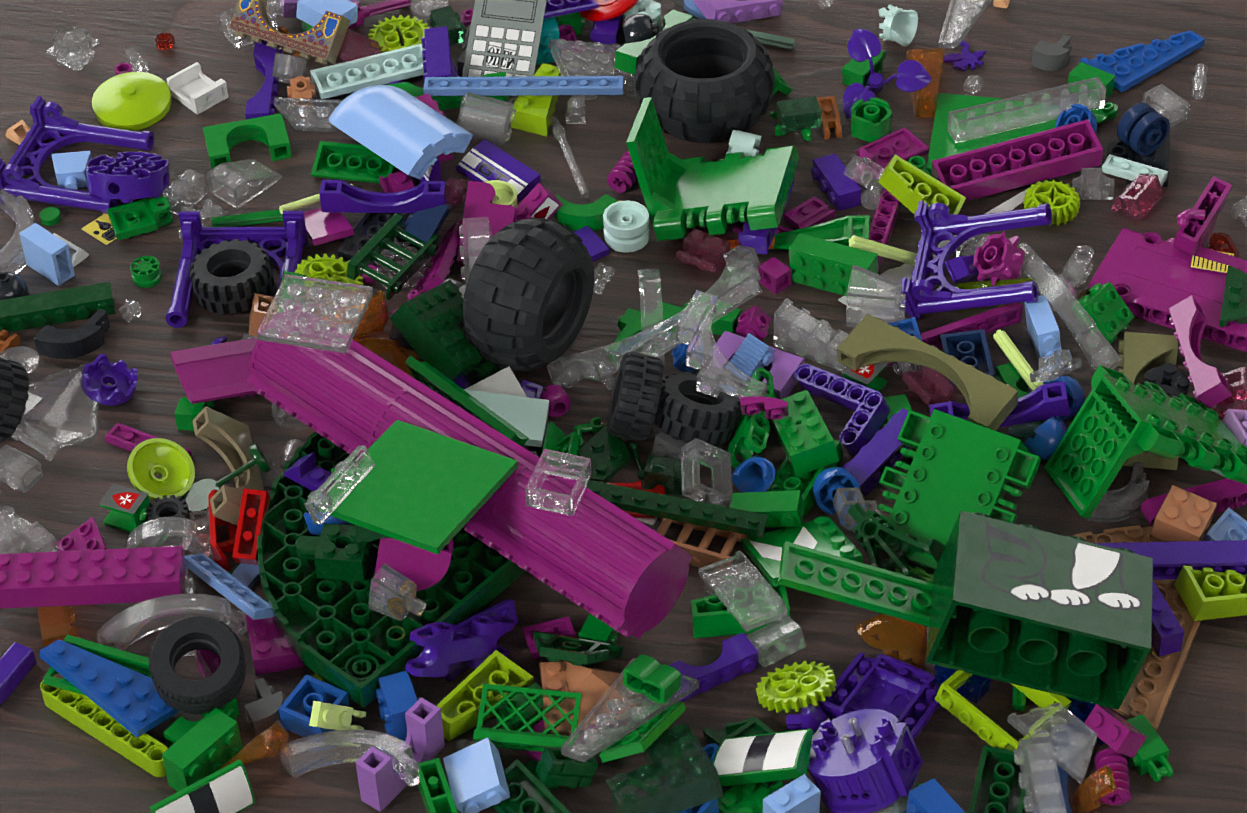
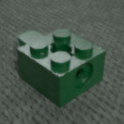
(336, 553)

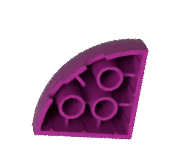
(413, 562)

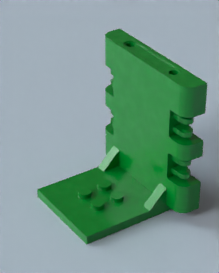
(707, 193)
(1131, 419)
(951, 472)

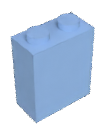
(313, 10)
(47, 254)
(1042, 327)
(476, 777)
(795, 797)

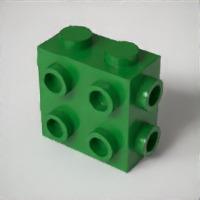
(1107, 310)

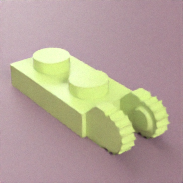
(334, 716)

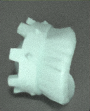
(898, 25)

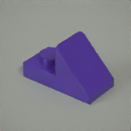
(307, 472)

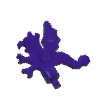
(965, 58)

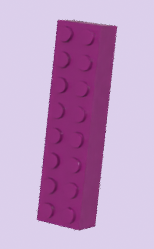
(1020, 161)
(90, 576)

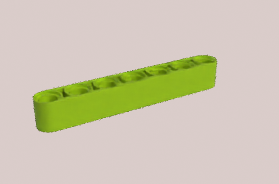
(92, 719)

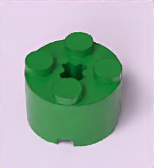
(870, 119)

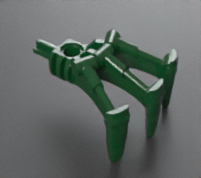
(862, 530)

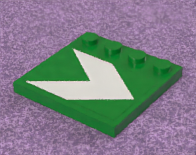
(816, 534)

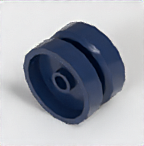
(1143, 129)

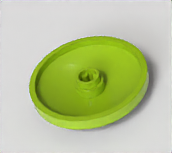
(131, 101)

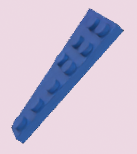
(1141, 61)
(114, 688)

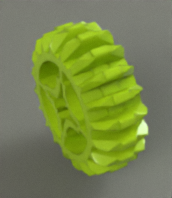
(1061, 198)

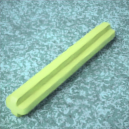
(883, 250)
(1015, 358)

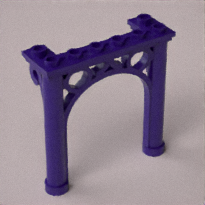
(51, 124)
(940, 226)
(196, 238)

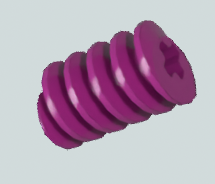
(623, 174)
(1120, 774)

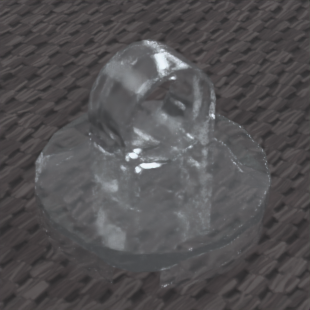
(421, 8)

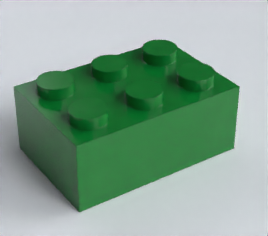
(202, 750)

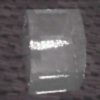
(576, 110)

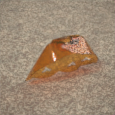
(896, 635)
(263, 746)

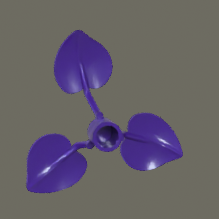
(863, 46)

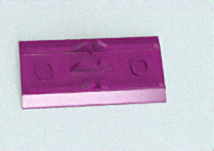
(215, 370)

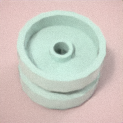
(626, 226)

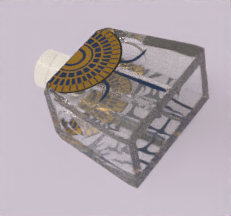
(394, 594)

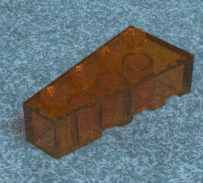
(926, 99)

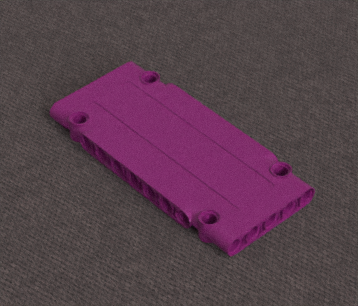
(1157, 276)

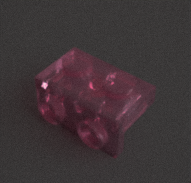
(929, 385)

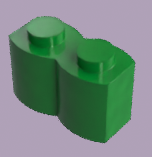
(651, 678)

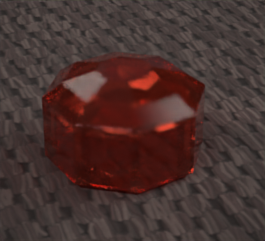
(165, 41)

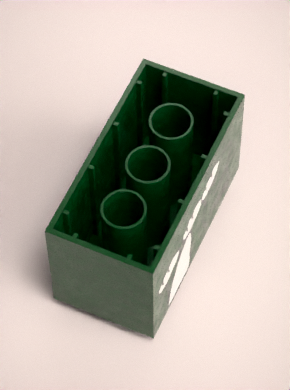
(1040, 610)

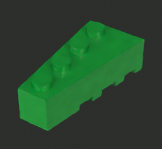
(713, 619)

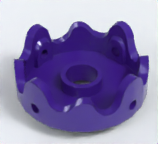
(101, 372)

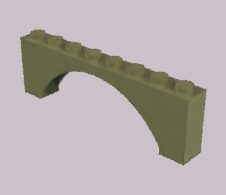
(879, 342)
(1139, 355)

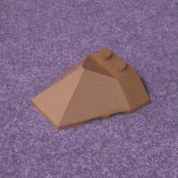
(577, 679)

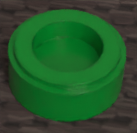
(50, 216)

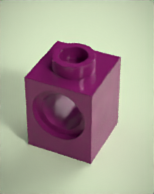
(774, 275)

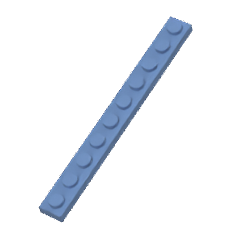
(524, 85)

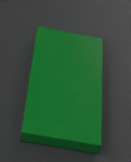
(644, 735)

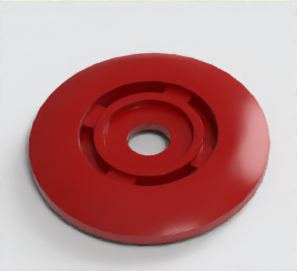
(608, 9)

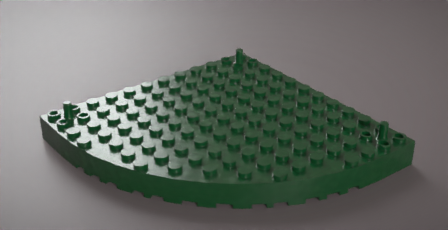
(330, 618)

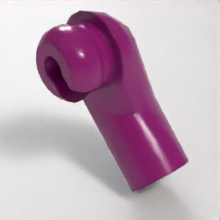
(1190, 214)

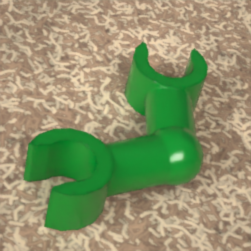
(593, 426)

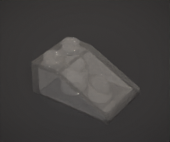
(240, 181)

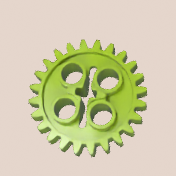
(388, 37)
(327, 269)
(796, 686)

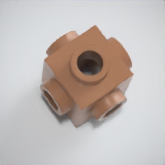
(301, 88)

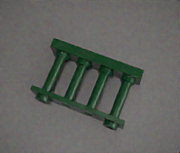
(382, 241)

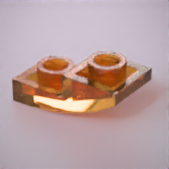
(1092, 788)

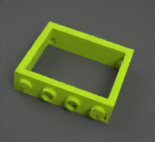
(979, 722)

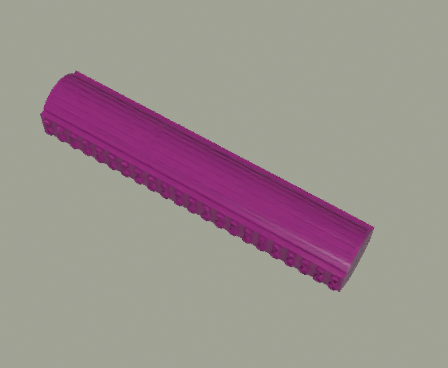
(593, 558)

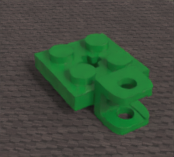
(145, 217)

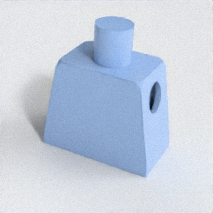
(71, 169)

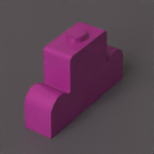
(482, 203)
(1198, 231)

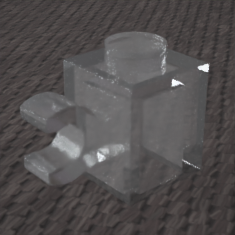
(38, 539)

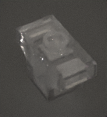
(864, 172)
(1093, 185)

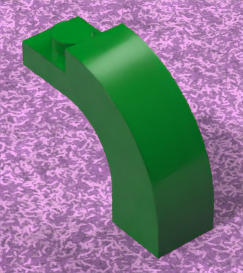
(580, 216)

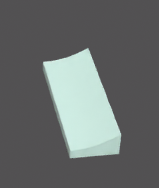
(368, 71)
(523, 413)

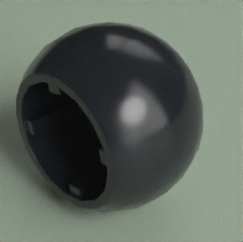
(639, 28)

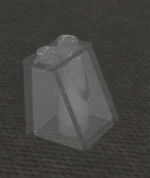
(486, 117)
(874, 296)

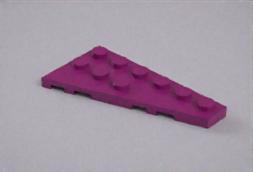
(441, 261)

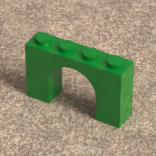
(266, 129)

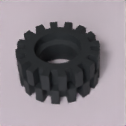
(168, 506)

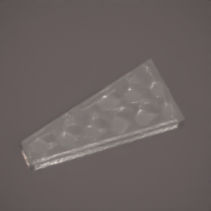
(959, 20)
(616, 716)

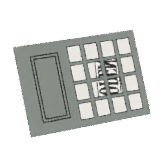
(504, 37)

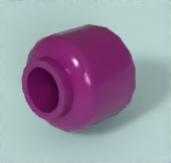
(558, 400)

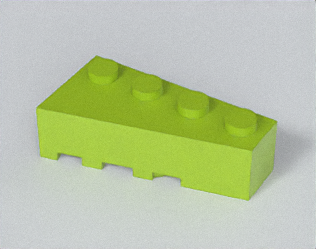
(535, 112)
(913, 185)
(1212, 593)
(462, 705)

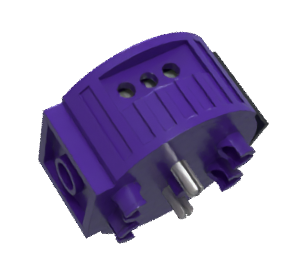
(863, 761)

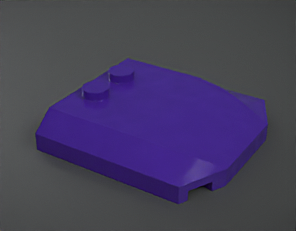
(886, 686)

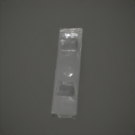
(1055, 366)
(339, 484)

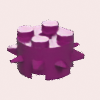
(999, 258)

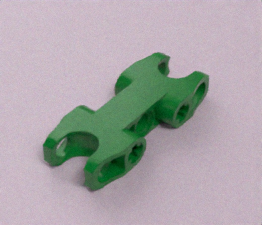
(751, 430)

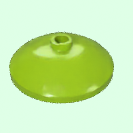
(167, 461)

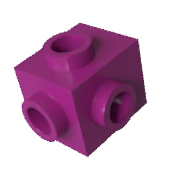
(753, 322)

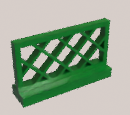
(129, 660)
(519, 739)

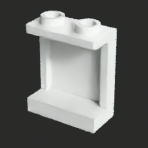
(196, 89)

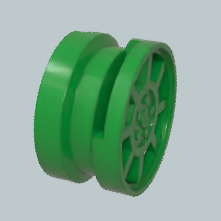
(147, 272)

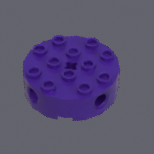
(127, 176)

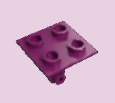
(83, 538)

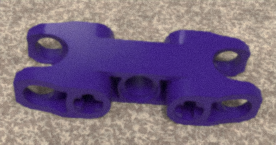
(449, 646)

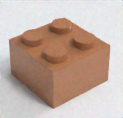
(1183, 517)

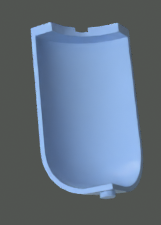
(399, 128)

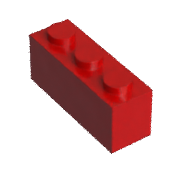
(249, 526)

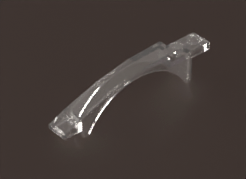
(1082, 326)

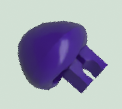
(810, 718)

